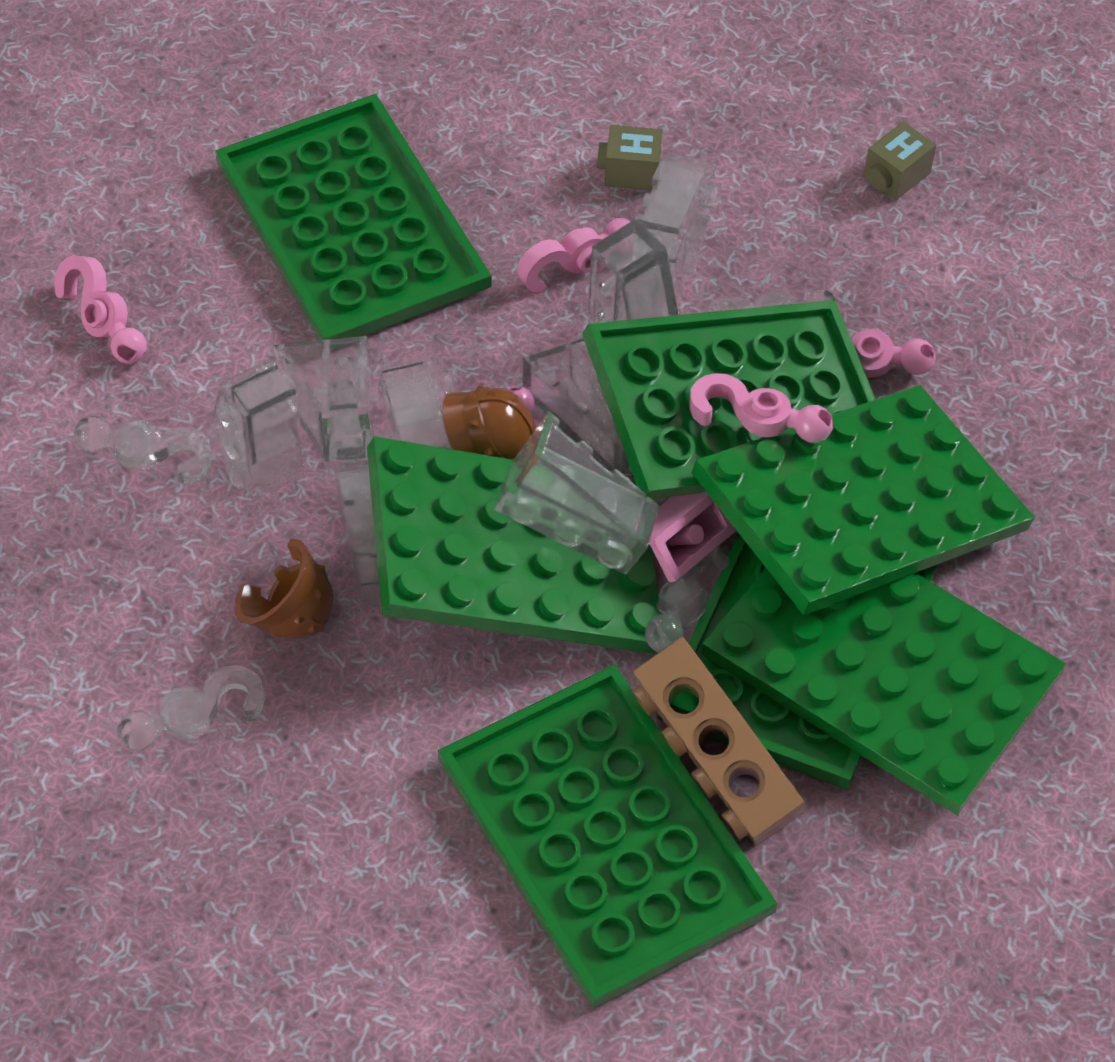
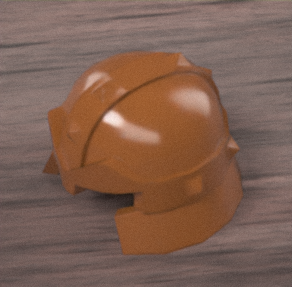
(487, 422)
(297, 601)

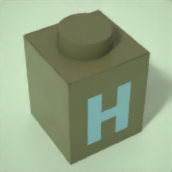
(630, 156)
(899, 160)

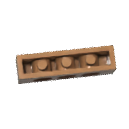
(681, 671)

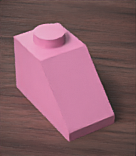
(687, 532)

